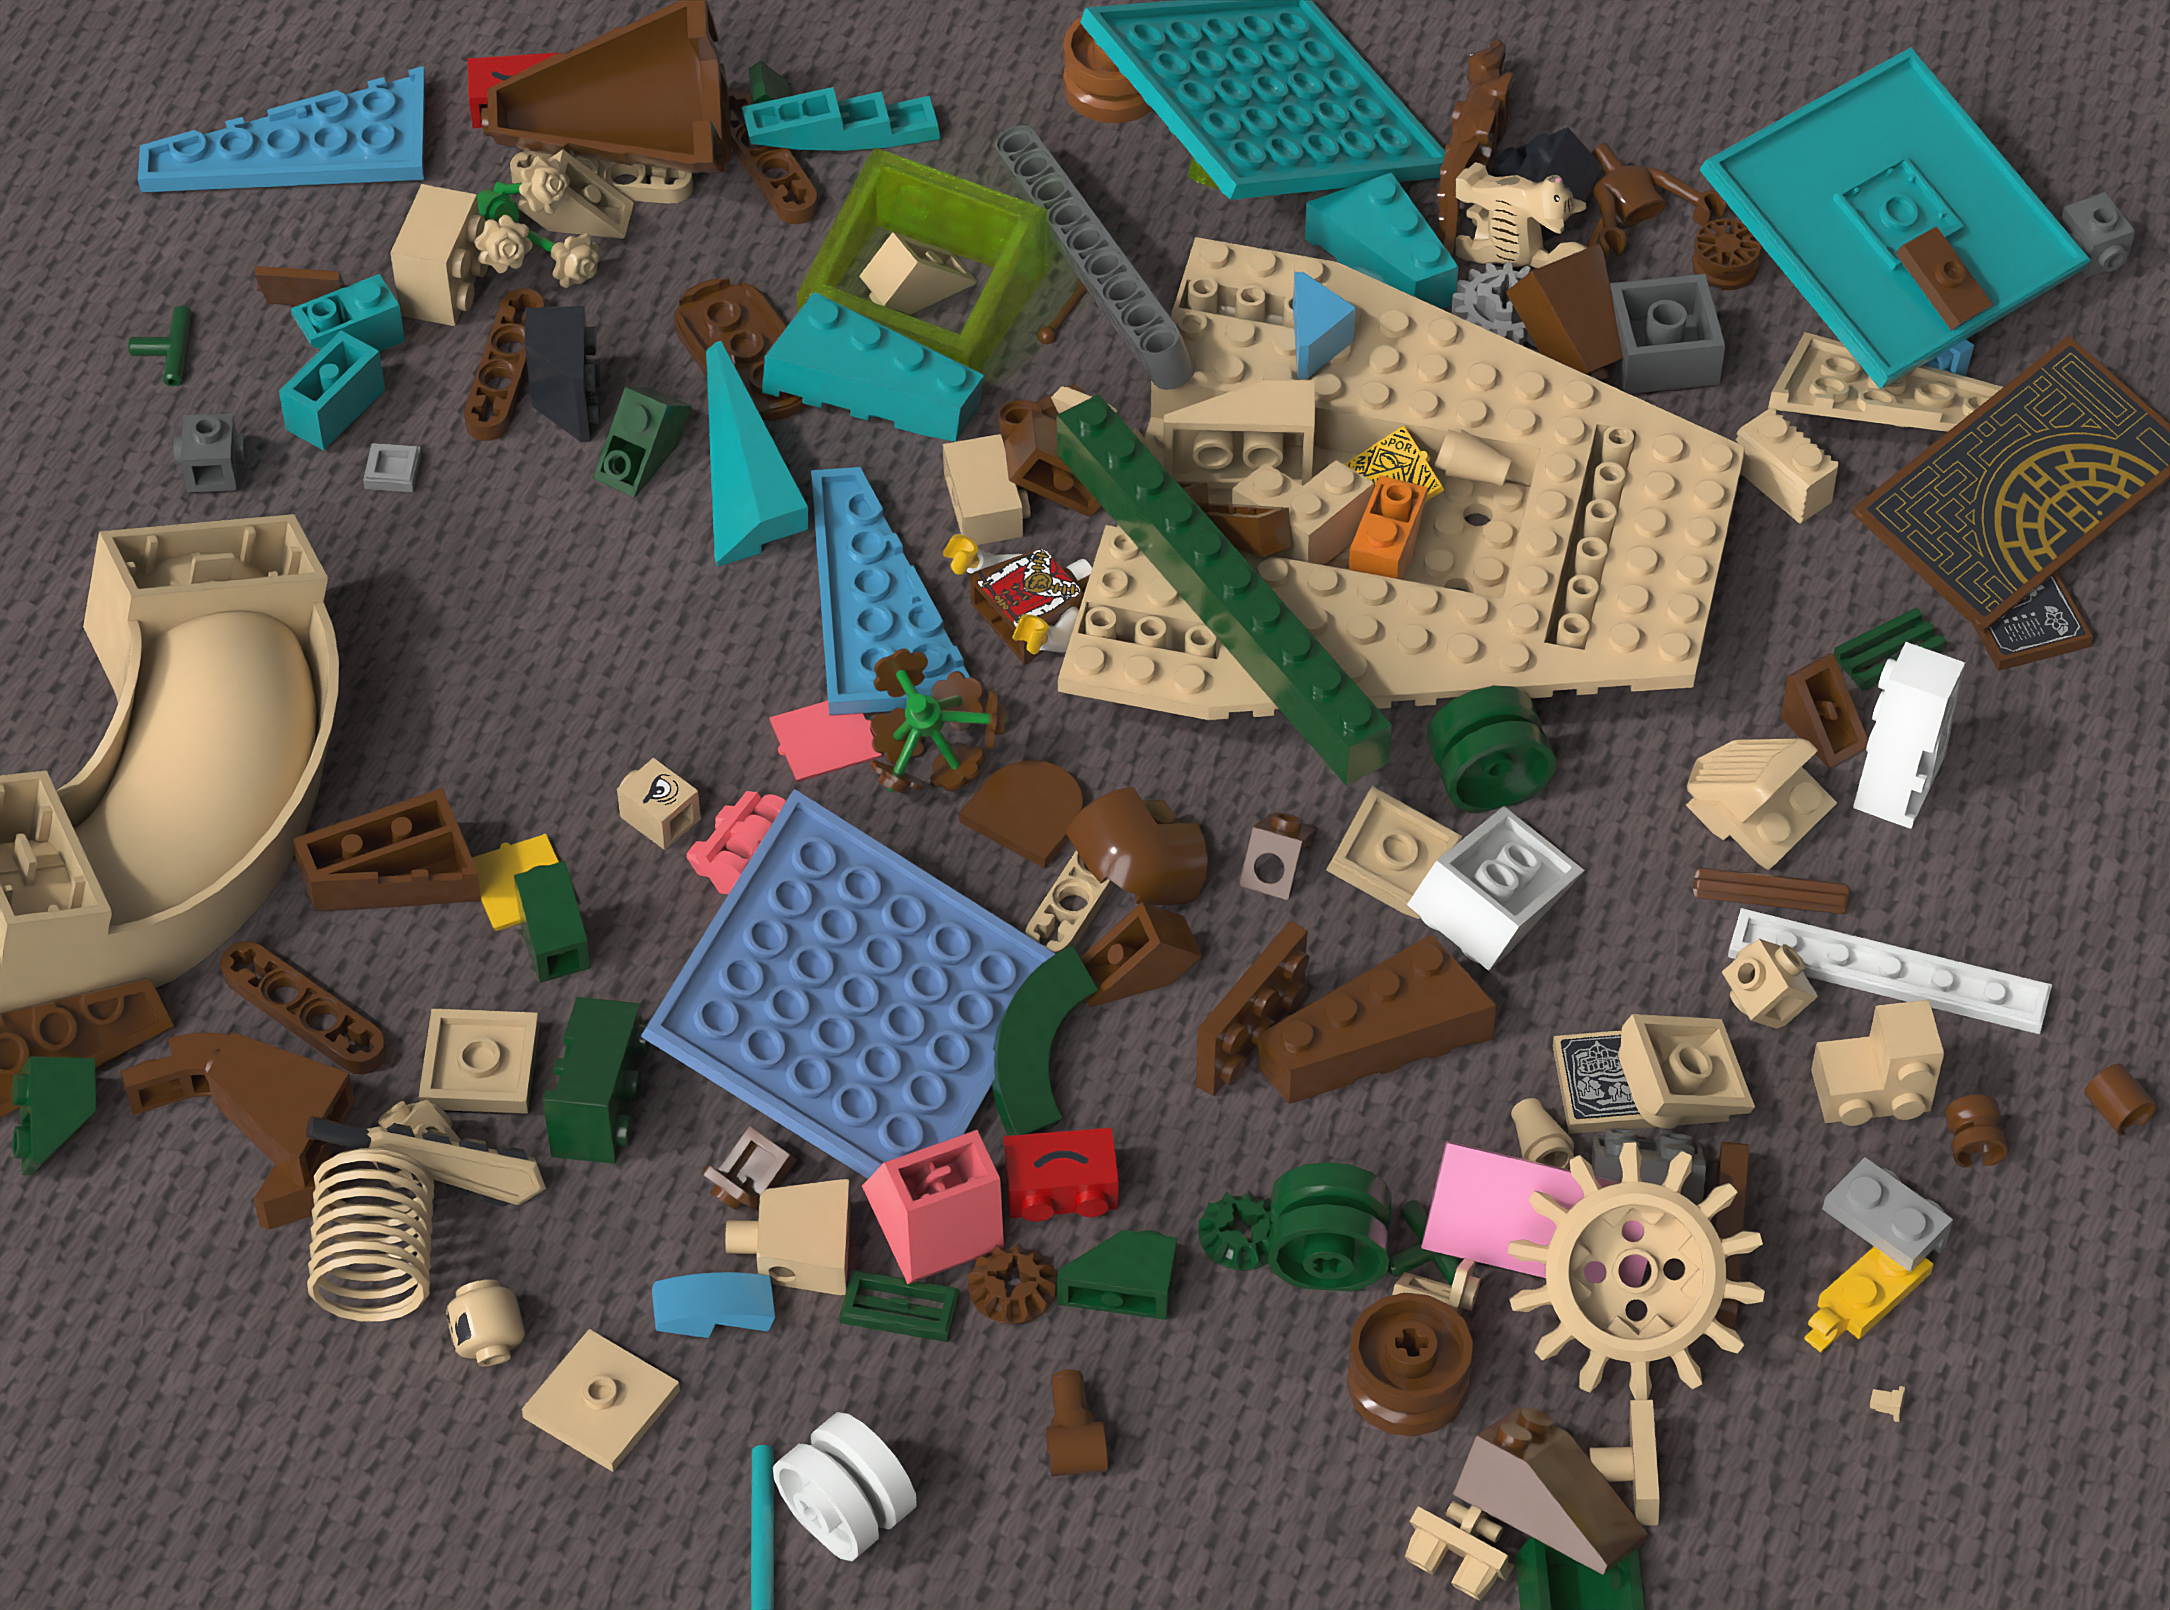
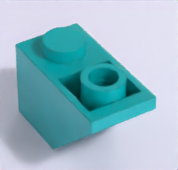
(361, 310)

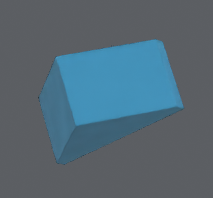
(1321, 324)

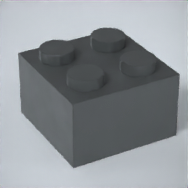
(1667, 334)

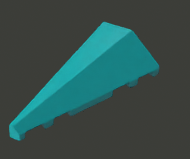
(749, 480)

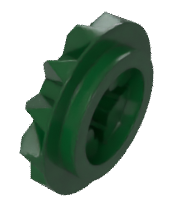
(1228, 1246)

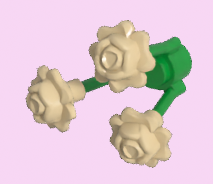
(507, 241)

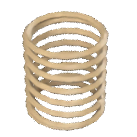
(319, 1249)

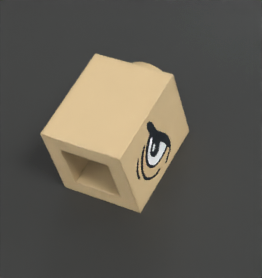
(658, 803)

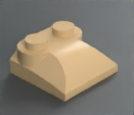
(1681, 1069)

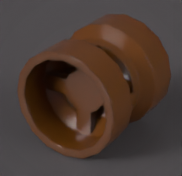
(1975, 1127)

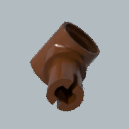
(1074, 1437)

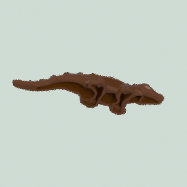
(1475, 131)

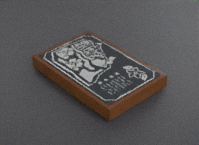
(2037, 628)

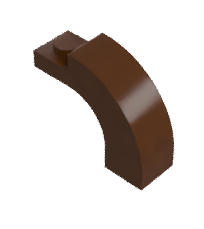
(175, 1076)

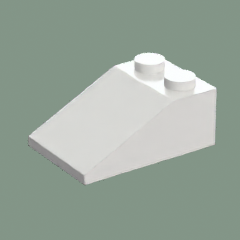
(1493, 887)

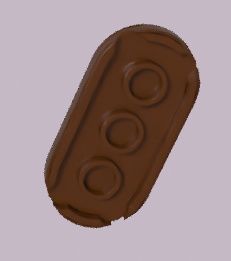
(746, 332)

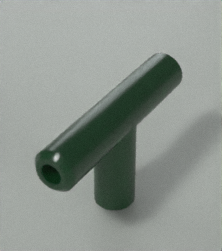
(172, 347)
(1416, 1256)

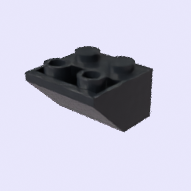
(1552, 155)
(561, 368)

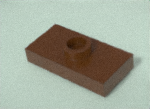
(1943, 278)

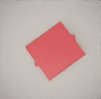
(822, 742)

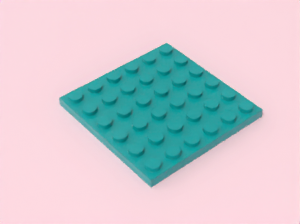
(1264, 94)

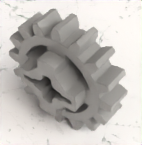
(1482, 299)

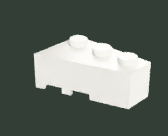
(1909, 733)

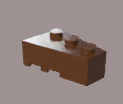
(389, 858)

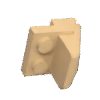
(1758, 795)

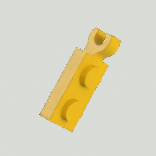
(1863, 1297)

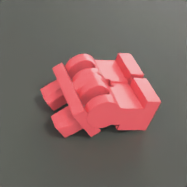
(735, 839)

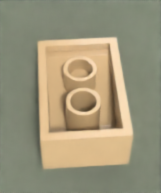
(1242, 430)

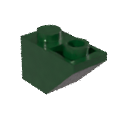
(640, 438)
(551, 921)
(54, 1104)

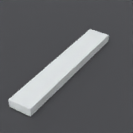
(1901, 972)

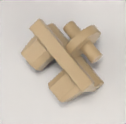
(1481, 1561)

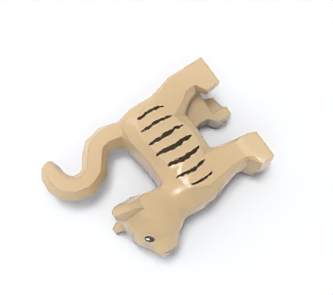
(1514, 217)

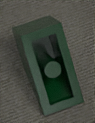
(1122, 1275)

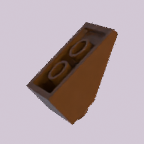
(1548, 1489)

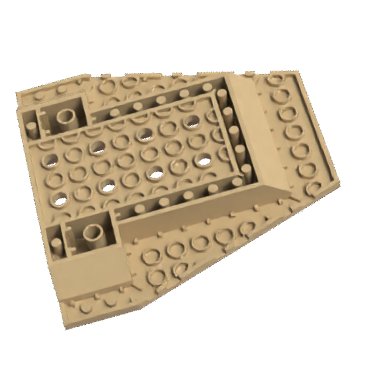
(1578, 582)

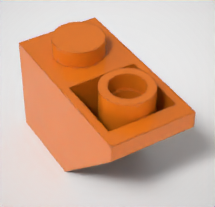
(1388, 529)

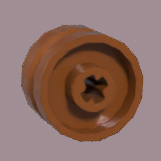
(1095, 83)

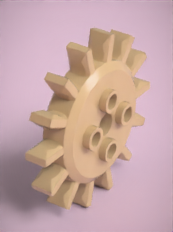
(1675, 1308)

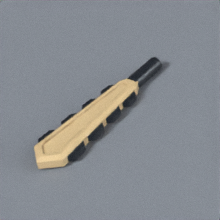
(464, 1166)

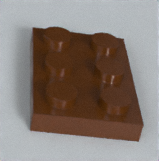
(1254, 1004)

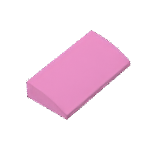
(1485, 1204)

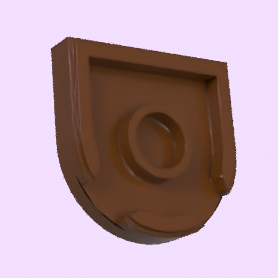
(1026, 809)

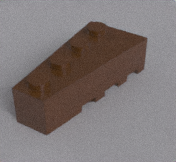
(1377, 1022)

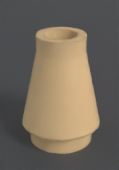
(1471, 459)
(1540, 1135)

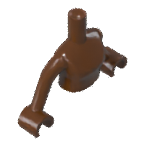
(1633, 197)

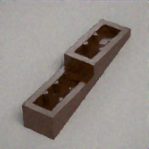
(1247, 527)

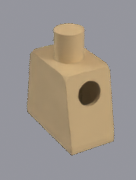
(799, 1236)

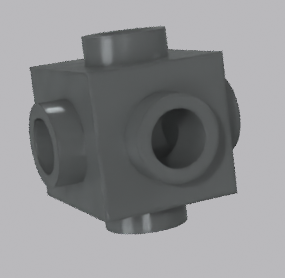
(2100, 232)
(207, 442)

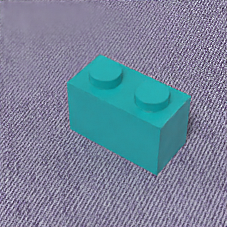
(332, 390)

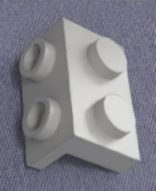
(1889, 1214)

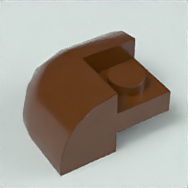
(1141, 848)

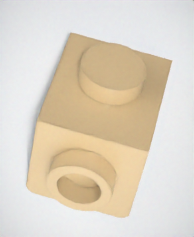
(1459, 1295)

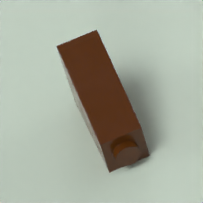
(1571, 312)
(273, 1097)

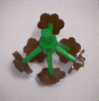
(901, 731)

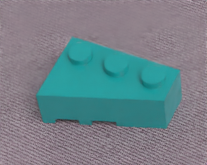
(1384, 237)

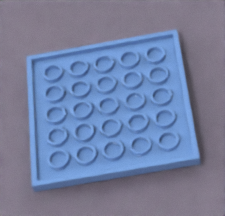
(846, 992)

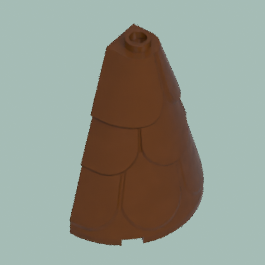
(625, 97)

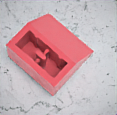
(938, 1206)

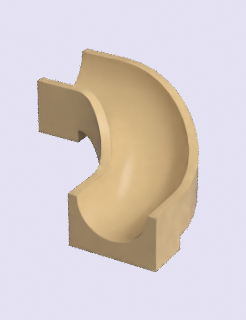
(203, 770)

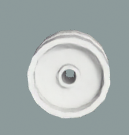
(844, 1486)

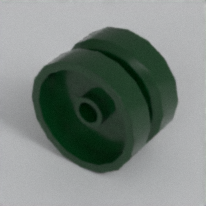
(1491, 749)
(1330, 1227)

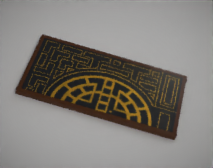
(2022, 483)

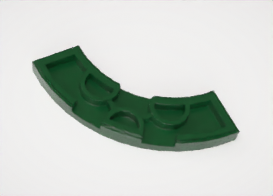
(1025, 1042)

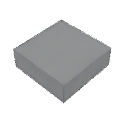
(392, 467)

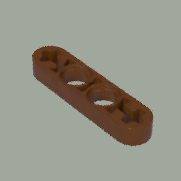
(762, 159)
(500, 364)
(307, 1004)
(1730, 1220)

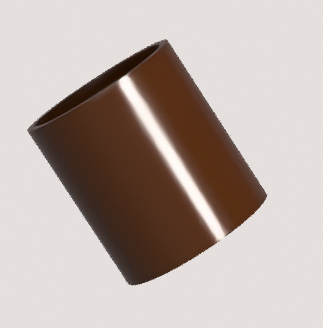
(2120, 1098)

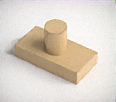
(1635, 1462)

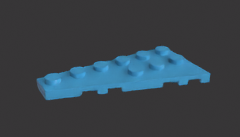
(308, 142)
(869, 597)

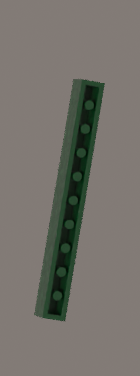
(1224, 590)

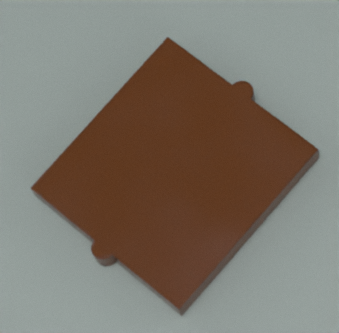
(295, 285)

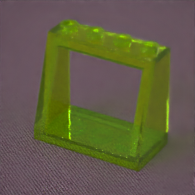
(948, 215)

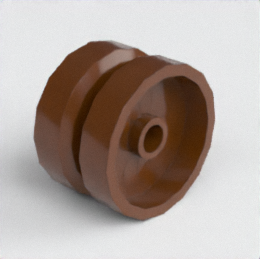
(1409, 1364)

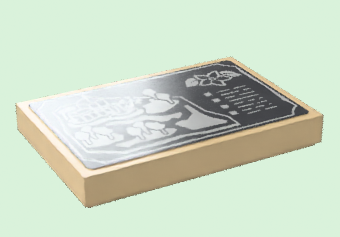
(1596, 1087)

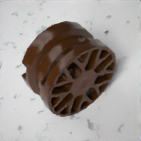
(1737, 244)

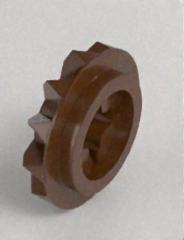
(1030, 1296)

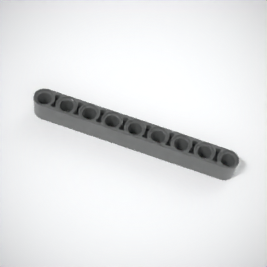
(1096, 259)

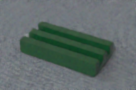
(1880, 634)
(897, 1323)

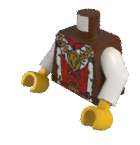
(1022, 595)

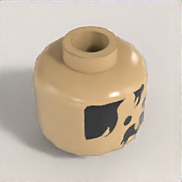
(485, 1322)

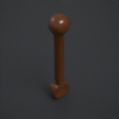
(1047, 334)

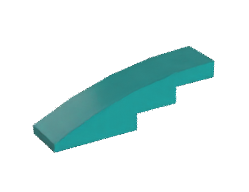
(856, 123)

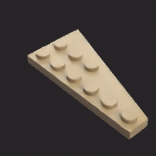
(1830, 382)

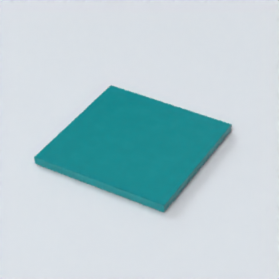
(1865, 175)

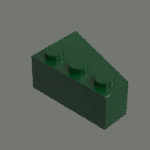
(596, 1081)

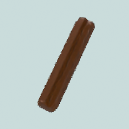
(1771, 890)

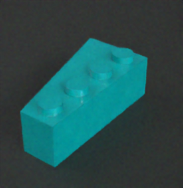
(871, 370)

